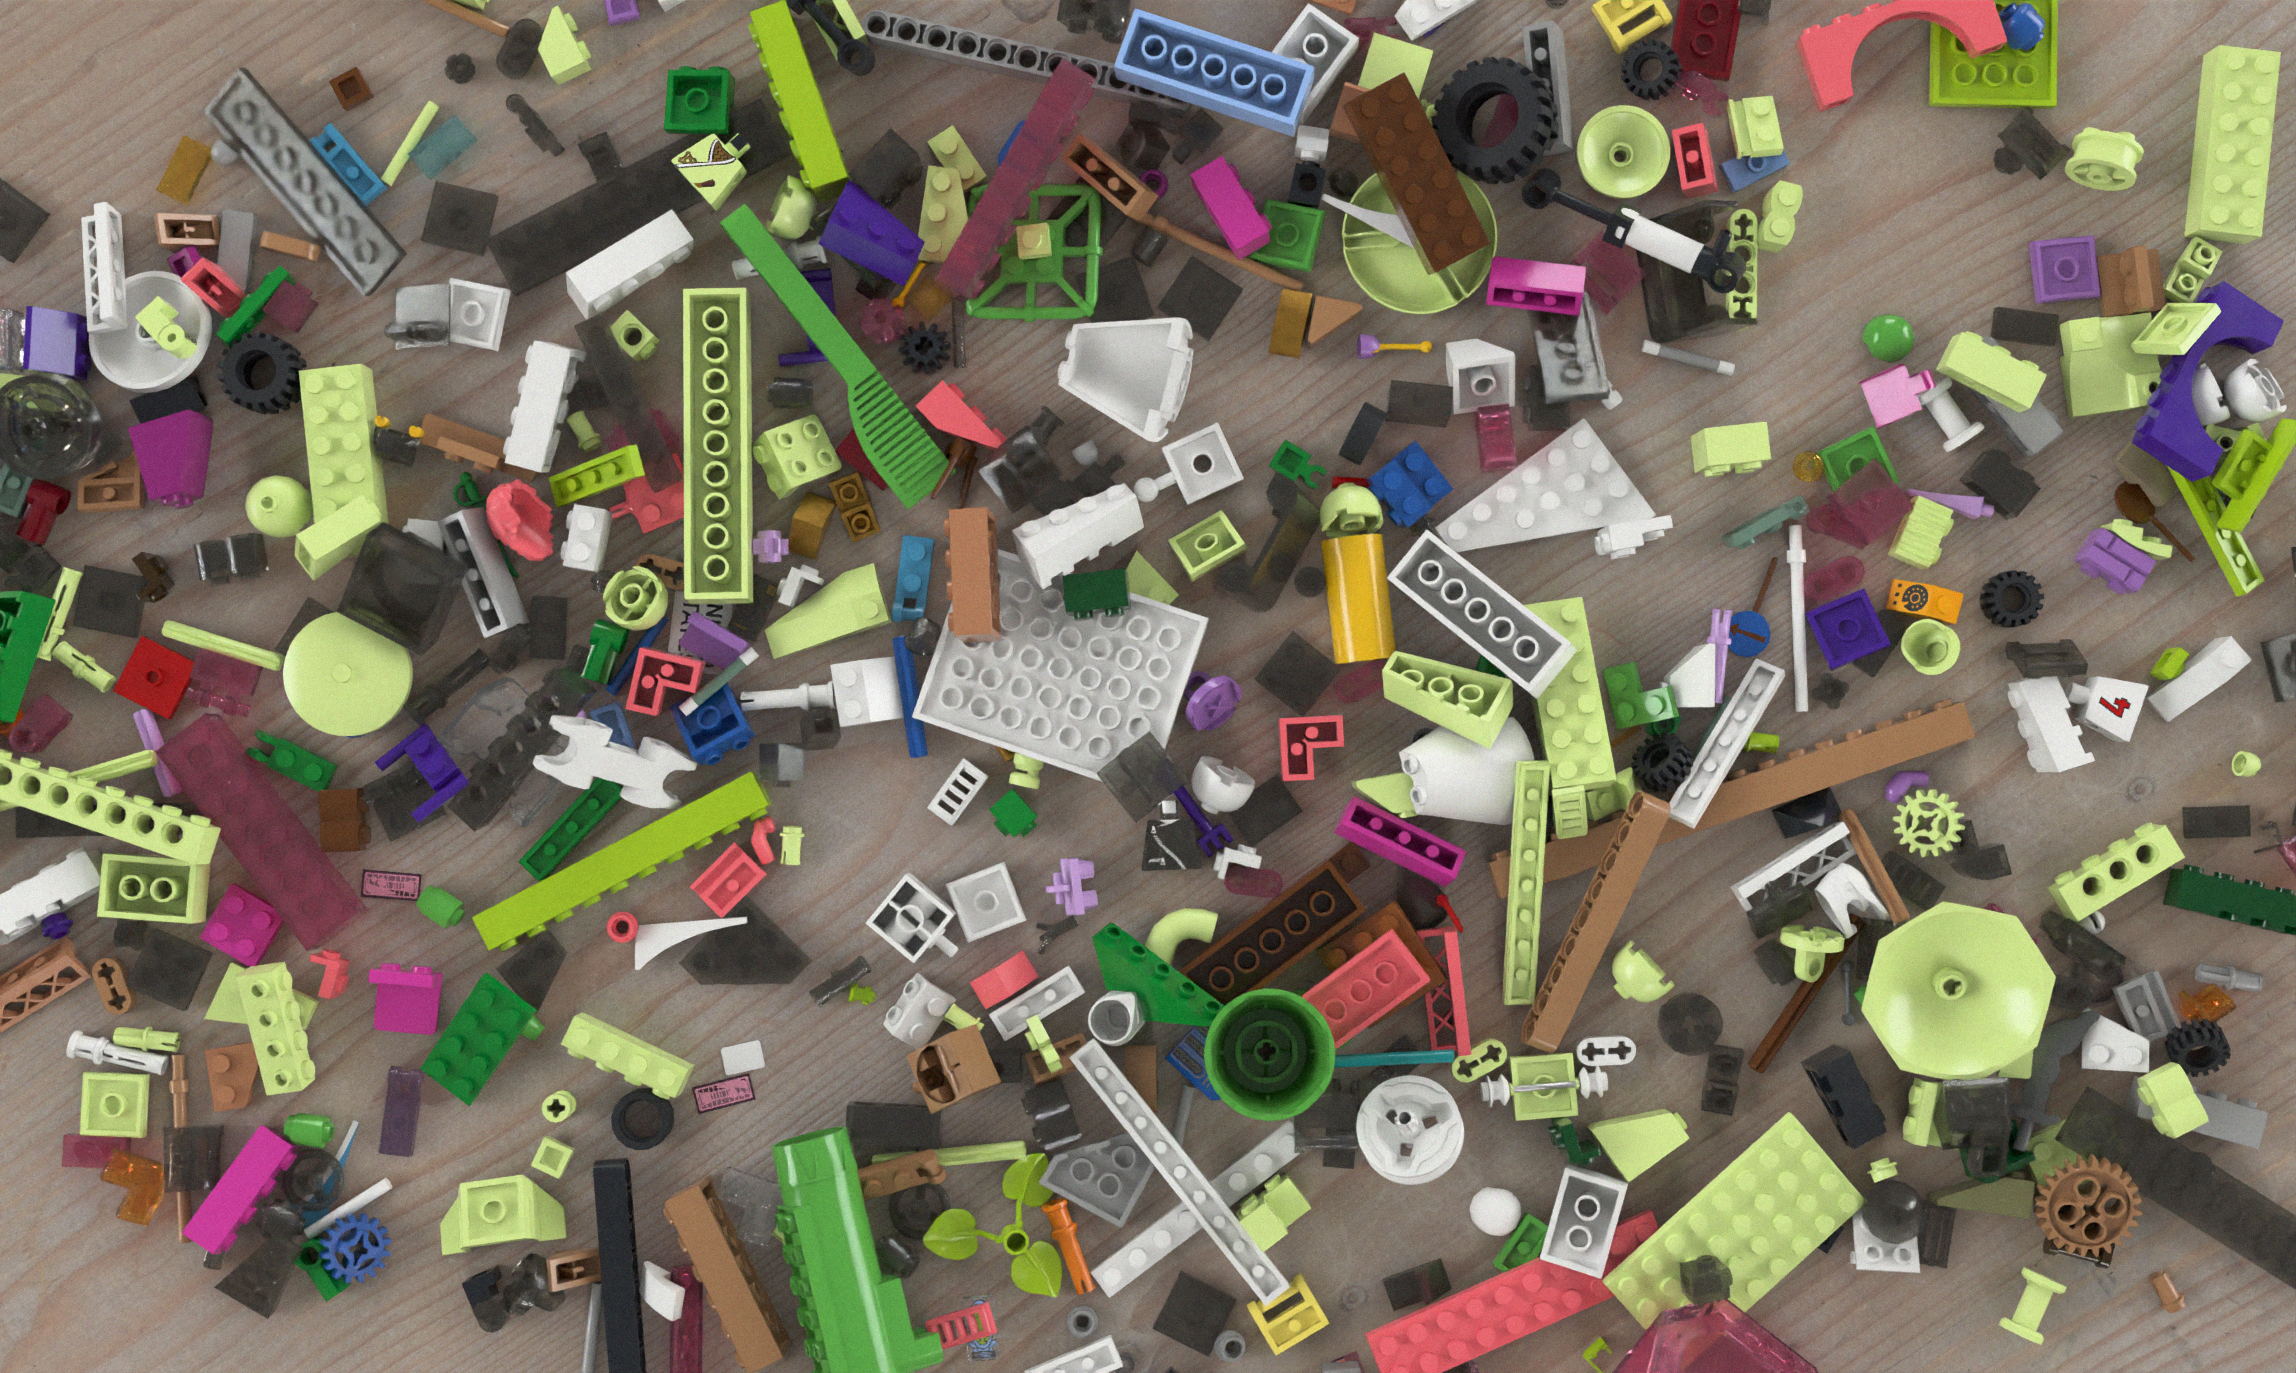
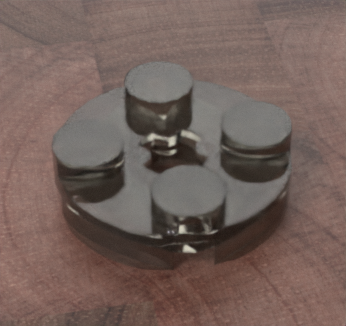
(1705, 1033)

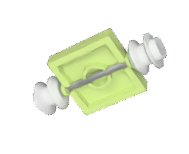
(1543, 1086)

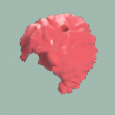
(520, 520)

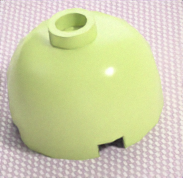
(792, 210)
(278, 506)
(1350, 511)
(636, 599)
(1638, 975)

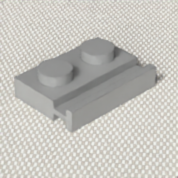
(2146, 1006)

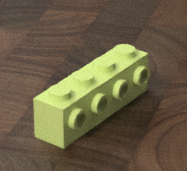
(276, 1028)
(628, 1055)

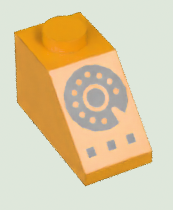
(1924, 601)

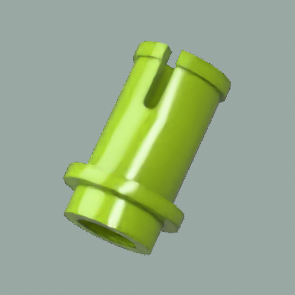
(1762, 742)

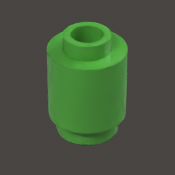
(440, 907)
(309, 1130)

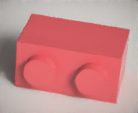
(1694, 160)

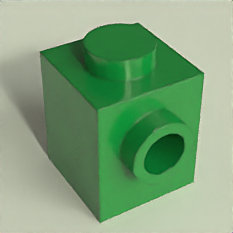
(1013, 815)

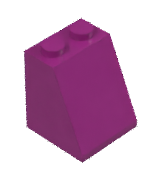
(174, 457)

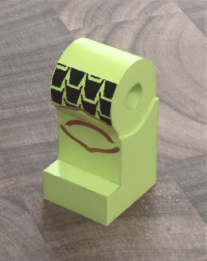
(159, 323)

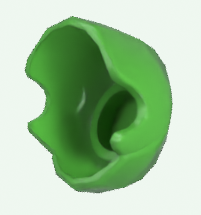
(1888, 337)

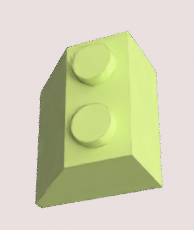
(1389, 792)

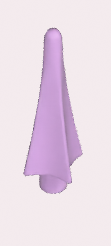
(1966, 505)

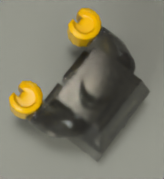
(393, 444)

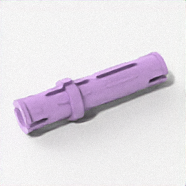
(1720, 637)

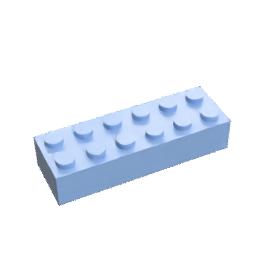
(1214, 72)

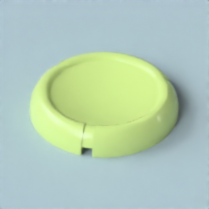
(1393, 271)

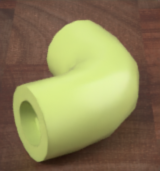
(1180, 926)

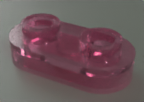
(1832, 578)

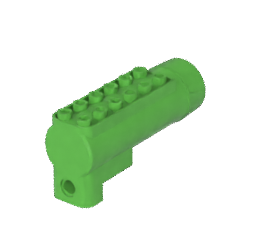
(848, 1307)

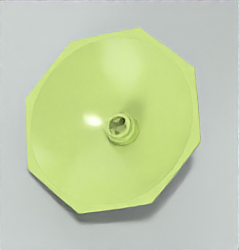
(1958, 992)

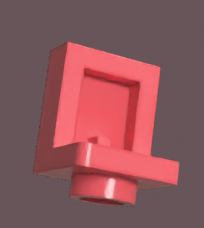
(335, 978)

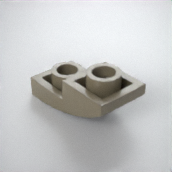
(2147, 471)

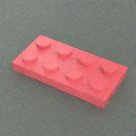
(1367, 987)

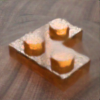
(144, 1183)

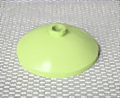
(1637, 138)

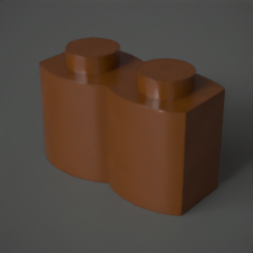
(343, 820)

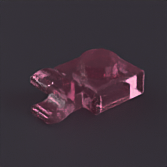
(1365, 27)
(1696, 87)

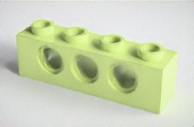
(2160, 853)

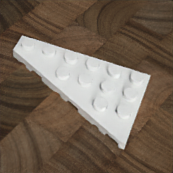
(1553, 493)

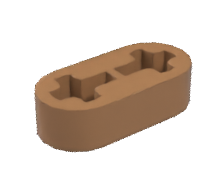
(290, 246)
(666, 566)
(114, 985)

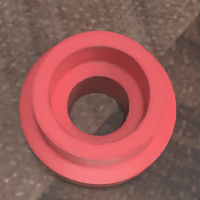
(613, 930)

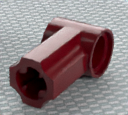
(45, 504)

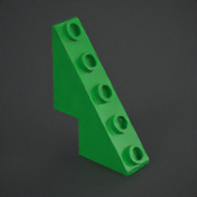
(1160, 988)

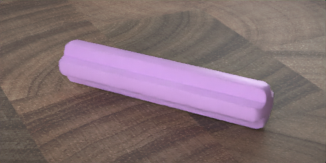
(153, 740)

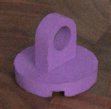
(1212, 702)

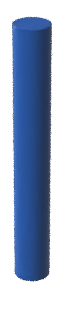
(629, 664)

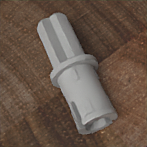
(2229, 978)

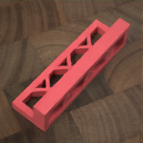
(1455, 995)

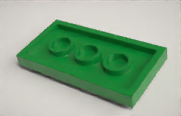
(478, 1039)

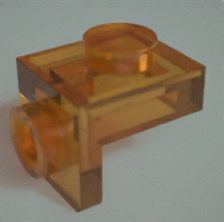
(2207, 1004)

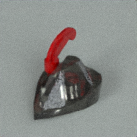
(1423, 901)

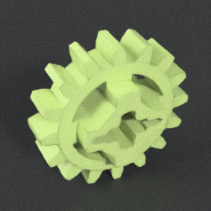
(1919, 813)

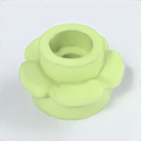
(1882, 1170)

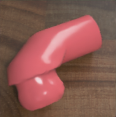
(759, 839)

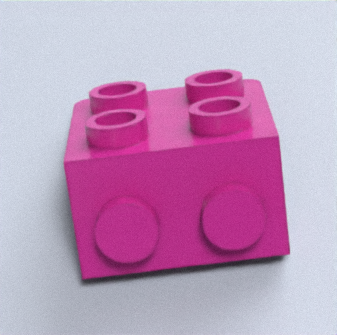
(407, 998)

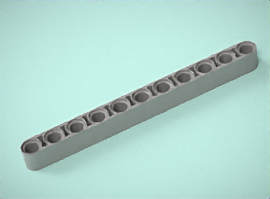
(1010, 65)

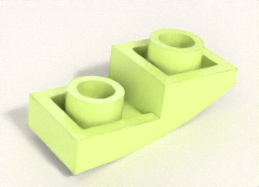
(2191, 270)
(2133, 535)

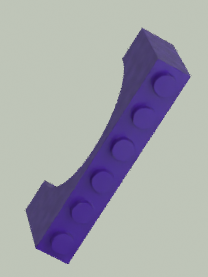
(2170, 423)

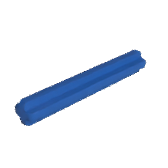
(909, 697)

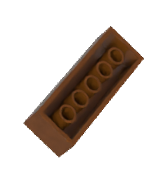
(1416, 174)
(1275, 935)

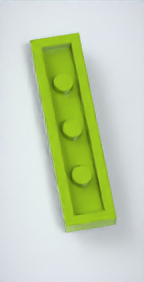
(596, 476)

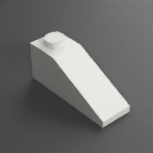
(2200, 677)

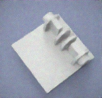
(1877, 1255)

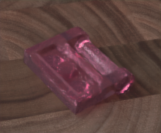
(1613, 266)

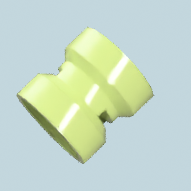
(1023, 764)

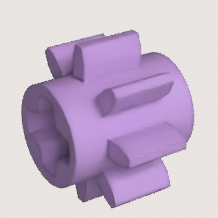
(769, 546)

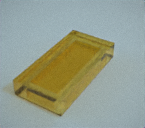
(185, 170)

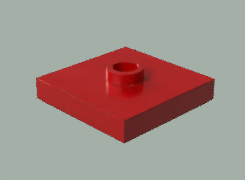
(155, 677)

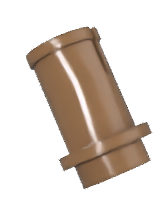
(2167, 1292)

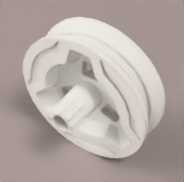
(1432, 1148)

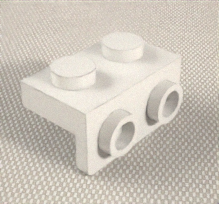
(918, 1011)

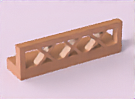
(39, 971)

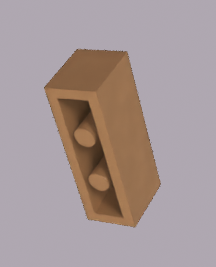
(1109, 177)

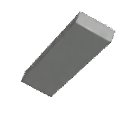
(236, 252)

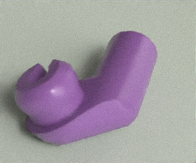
(1902, 782)

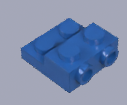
(1408, 485)
(714, 727)

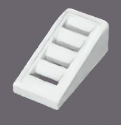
(975, 772)

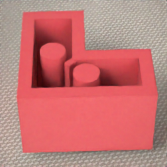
(656, 672)
(1298, 739)

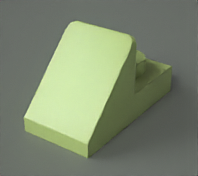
(1610, 799)

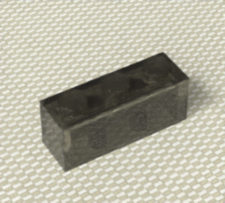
(893, 1126)

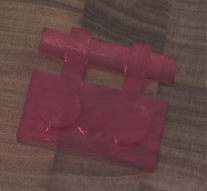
(226, 672)

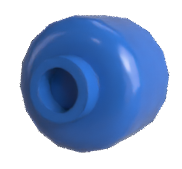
(2022, 25)

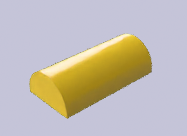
(1358, 598)

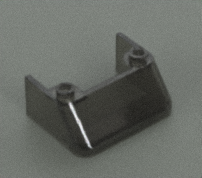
(1676, 298)

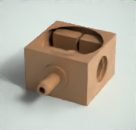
(953, 1069)

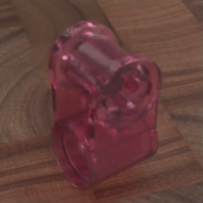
(43, 721)

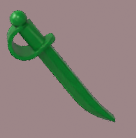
(476, 501)

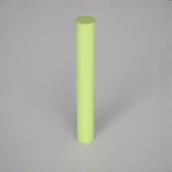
(410, 143)

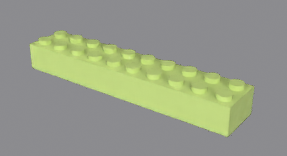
(717, 446)

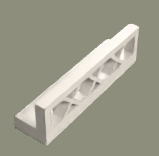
(109, 270)
(1793, 859)

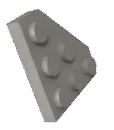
(1101, 1176)

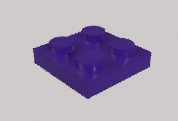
(1847, 629)

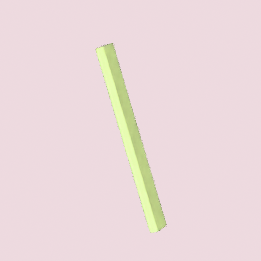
(1525, 882)

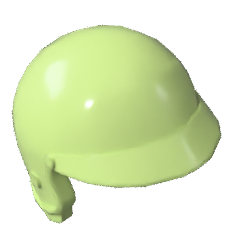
(1930, 646)

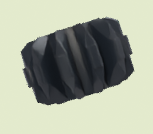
(916, 342)

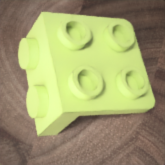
(795, 455)
(1919, 1122)

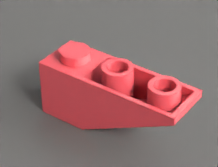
(952, 417)

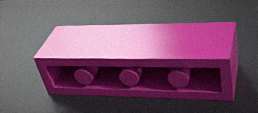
(1400, 842)
(240, 1190)

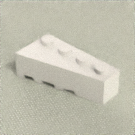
(628, 264)
(541, 405)
(1077, 532)
(49, 893)

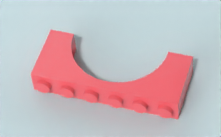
(1831, 49)

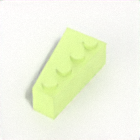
(1450, 695)

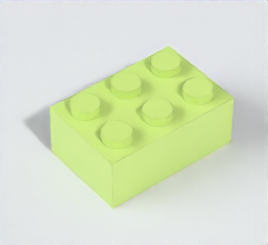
(152, 888)

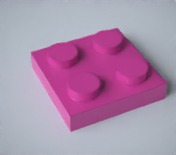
(243, 925)

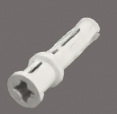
(799, 254)
(804, 696)
(103, 1051)

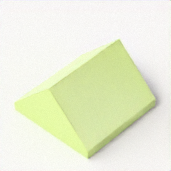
(1207, 545)

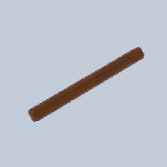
(1798, 1005)

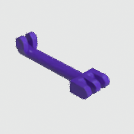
(1209, 832)

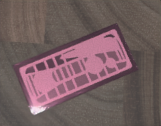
(390, 885)
(723, 1093)

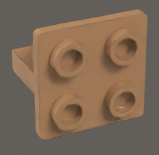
(2130, 282)

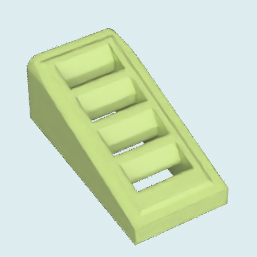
(1569, 812)

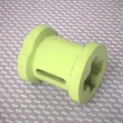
(553, 1113)

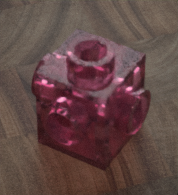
(887, 331)

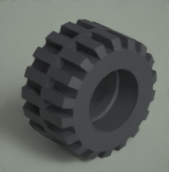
(238, 368)

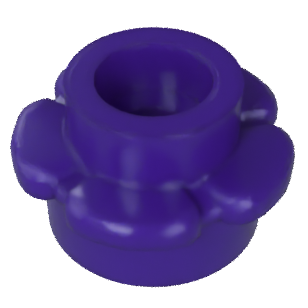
(56, 926)

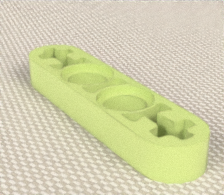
(1748, 308)

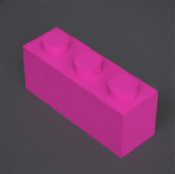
(1231, 207)
(1536, 285)

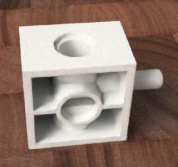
(913, 919)

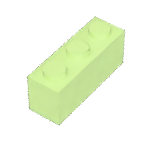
(1991, 371)

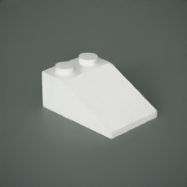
(1584, 1220)

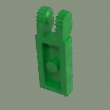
(294, 761)

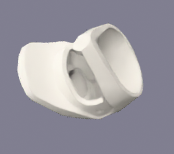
(1845, 886)
(1116, 1018)

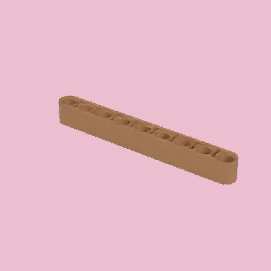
(1595, 921)

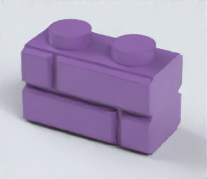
(2114, 561)

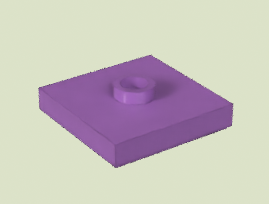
(2064, 269)

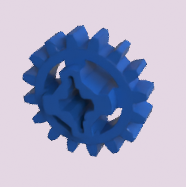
(357, 1234)

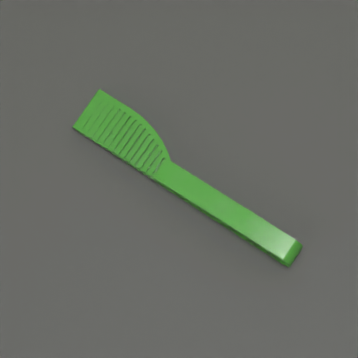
(882, 423)

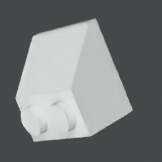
(867, 691)

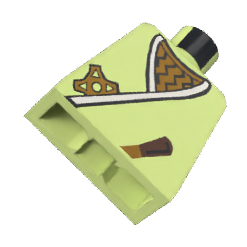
(713, 167)

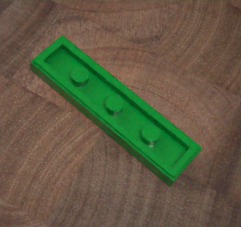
(571, 828)

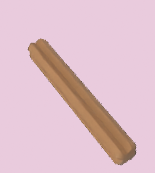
(1874, 867)

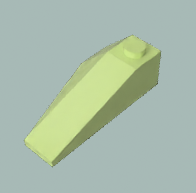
(838, 610)

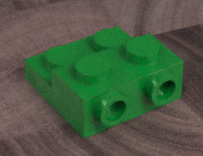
(698, 100)

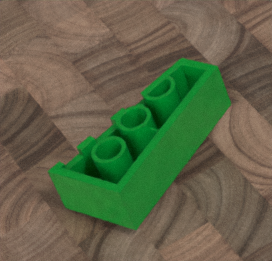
(21, 633)

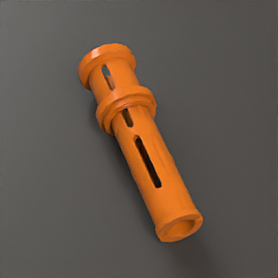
(1064, 1231)

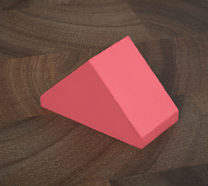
(214, 287)
(1004, 980)

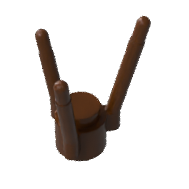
(958, 455)

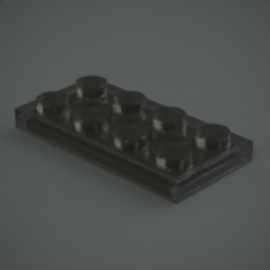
(1569, 355)

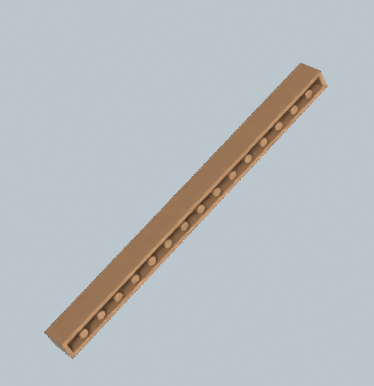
(1768, 785)

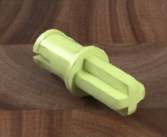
(147, 1039)

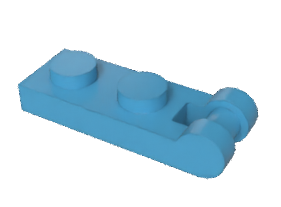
(349, 165)
(913, 577)

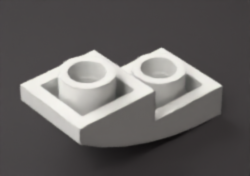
(660, 1292)

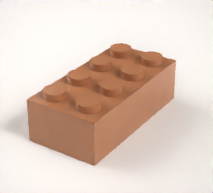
(973, 575)

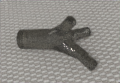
(1055, 931)

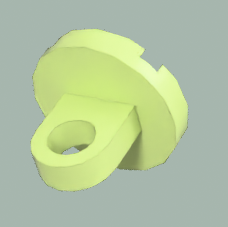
(1811, 948)

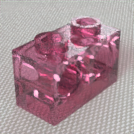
(1495, 438)

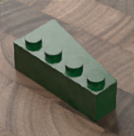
(2231, 900)

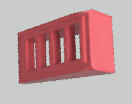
(943, 1325)

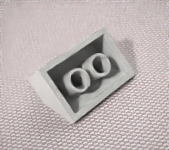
(1320, 43)

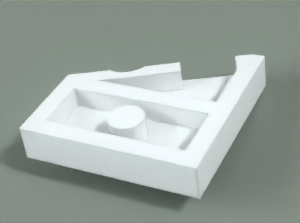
(2114, 1048)

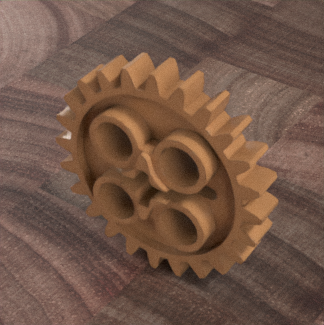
(2111, 1221)

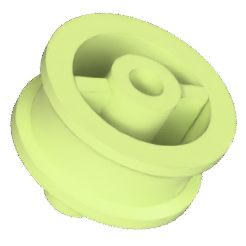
(2104, 159)

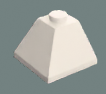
(1479, 375)
(1694, 678)

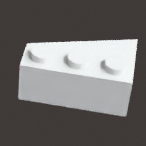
(2046, 725)

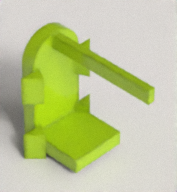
(865, 994)
(1592, 1350)

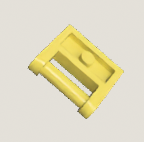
(1615, 13)
(1293, 1323)

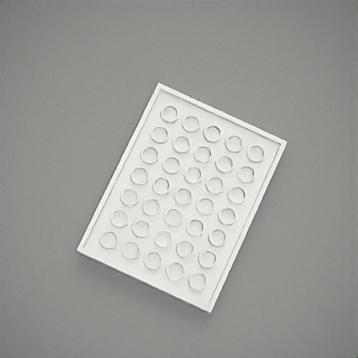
(1063, 684)

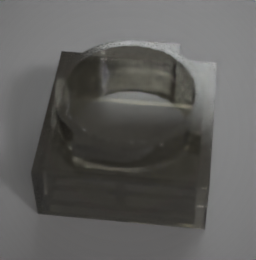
(402, 588)

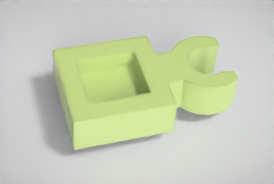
(1039, 1039)

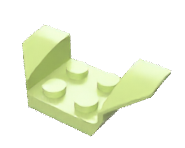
(501, 1213)

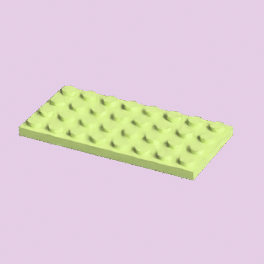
(1753, 1217)

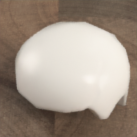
(1495, 1211)

